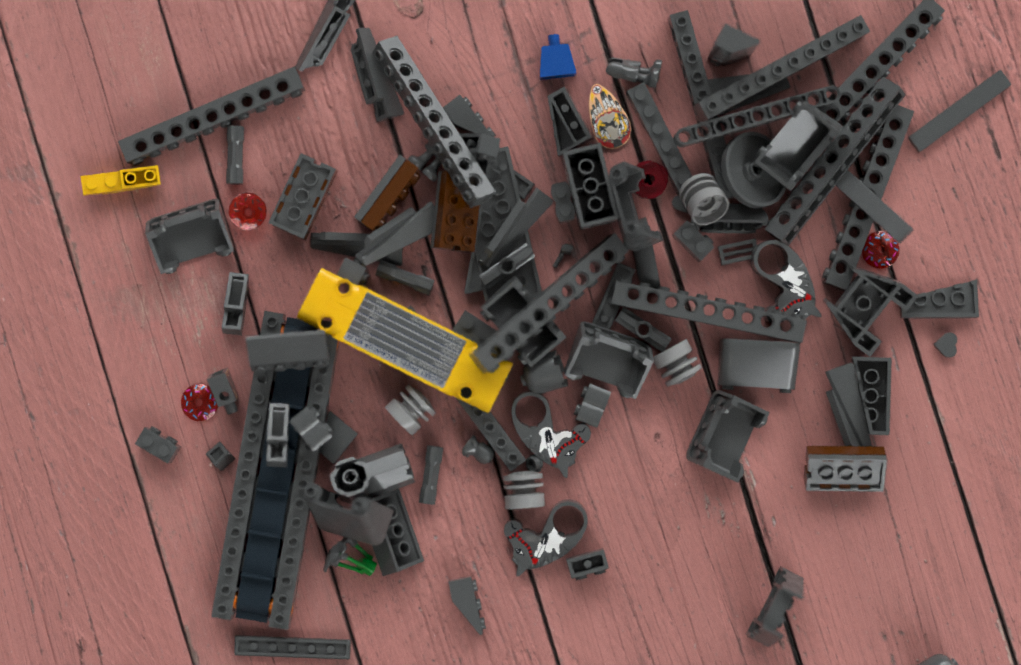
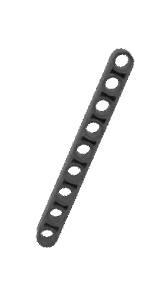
(748, 120)

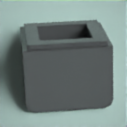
(220, 456)

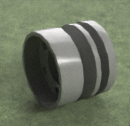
(703, 199)
(677, 363)
(410, 409)
(523, 490)

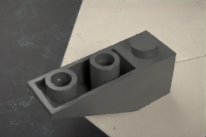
(464, 117)
(464, 597)

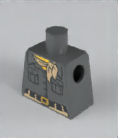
(222, 382)

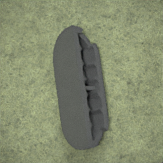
(737, 219)
(646, 264)

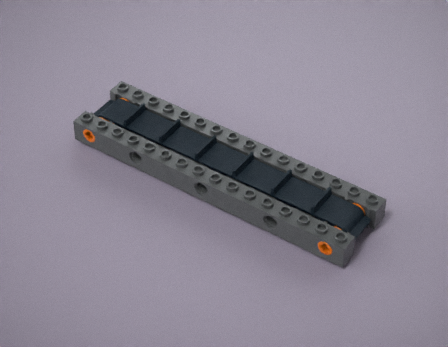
(271, 504)

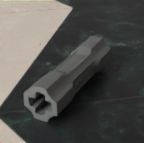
(235, 141)
(393, 273)
(431, 472)

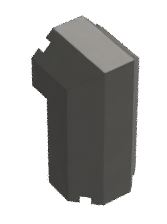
(372, 474)

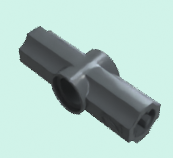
(517, 258)
(653, 337)

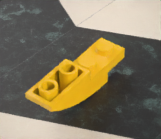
(120, 181)

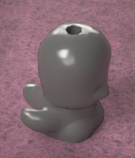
(481, 451)

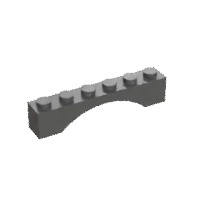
(659, 134)

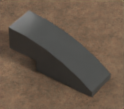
(235, 303)
(278, 435)

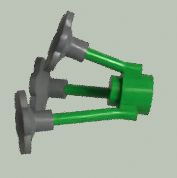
(337, 553)

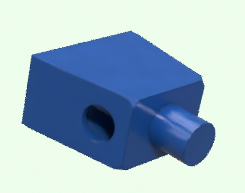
(556, 60)

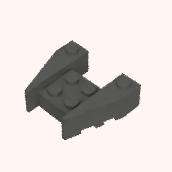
(864, 303)
(780, 598)

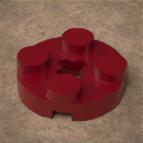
(658, 184)

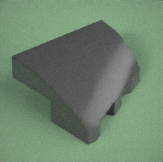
(341, 439)

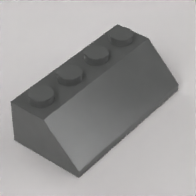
(732, 46)
(288, 351)
(400, 543)

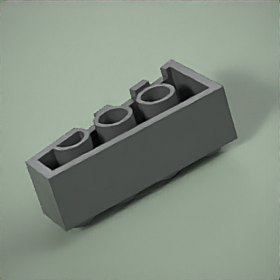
(875, 391)

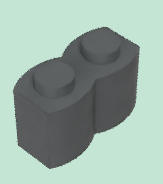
(564, 207)
(592, 406)
(311, 428)

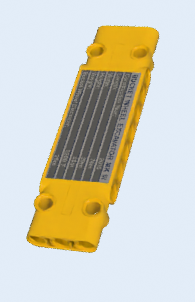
(401, 339)

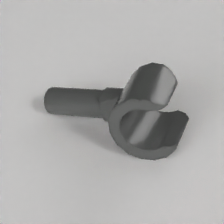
(566, 249)

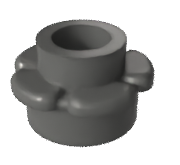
(534, 463)

